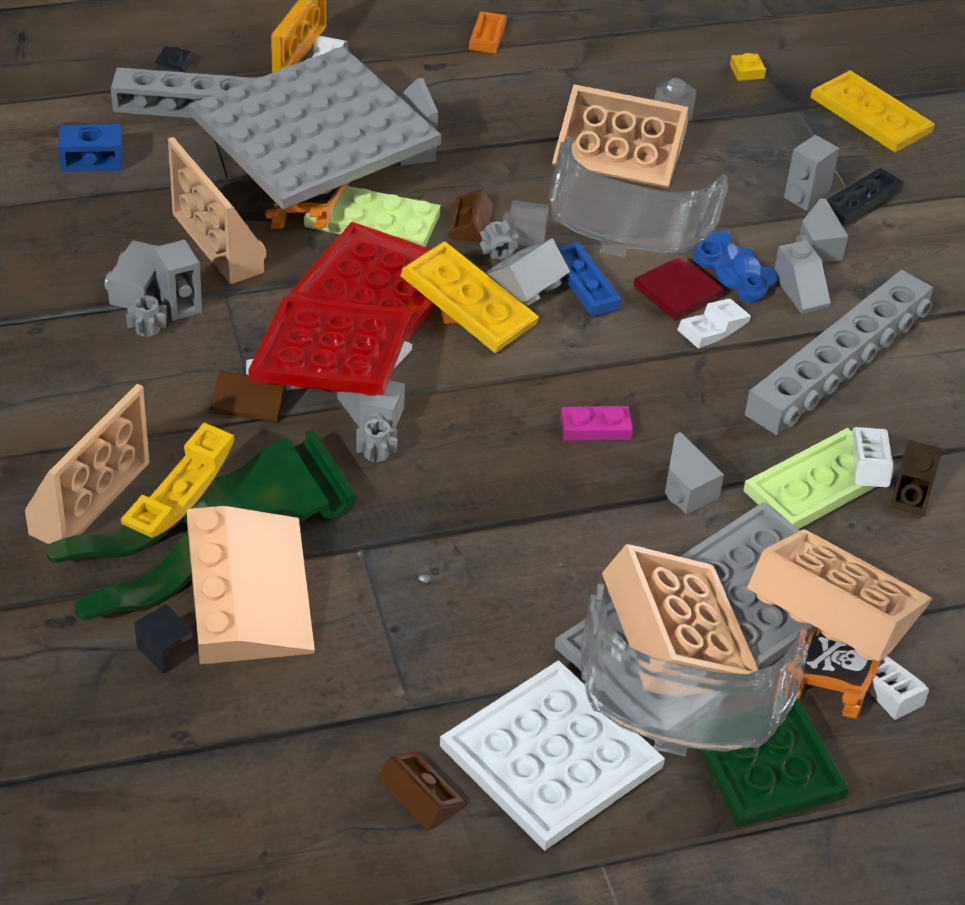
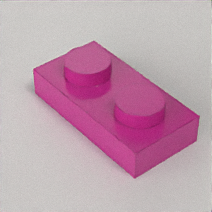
(596, 423)

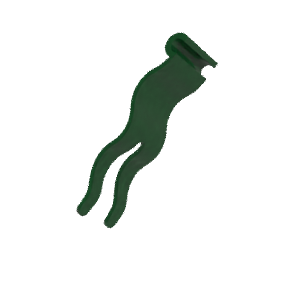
(275, 481)

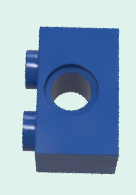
(90, 148)

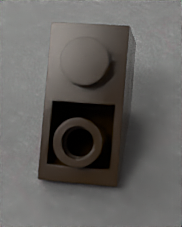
(916, 477)

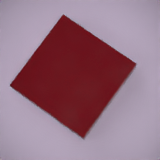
(678, 287)

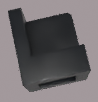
(159, 634)

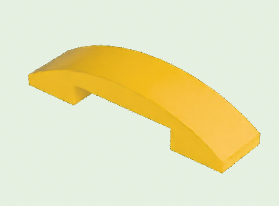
(184, 485)

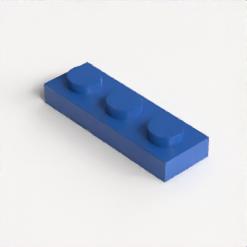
(588, 281)

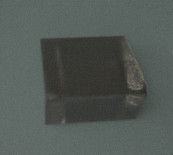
(254, 205)

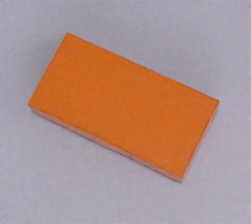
(487, 32)

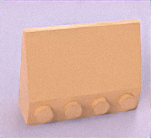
(624, 135)
(212, 219)
(91, 472)
(248, 585)
(837, 594)
(676, 611)

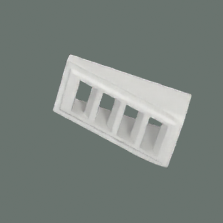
(872, 461)
(896, 704)

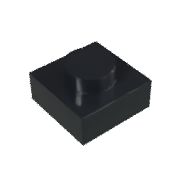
(173, 59)

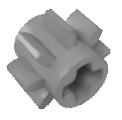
(499, 240)
(146, 316)
(376, 440)

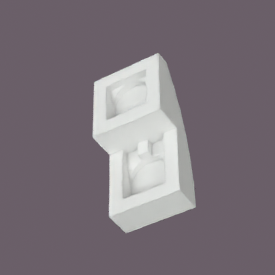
(716, 323)

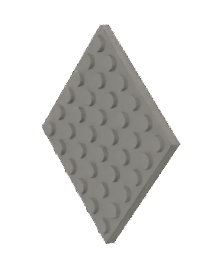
(314, 126)

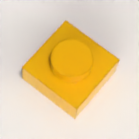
(747, 66)

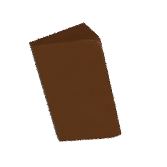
(470, 216)
(246, 398)
(420, 789)

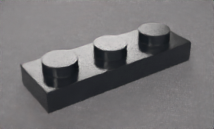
(864, 195)

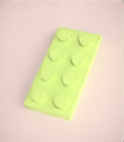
(387, 213)
(810, 481)

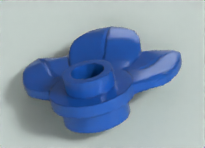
(717, 251)
(747, 277)

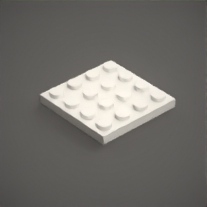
(550, 755)

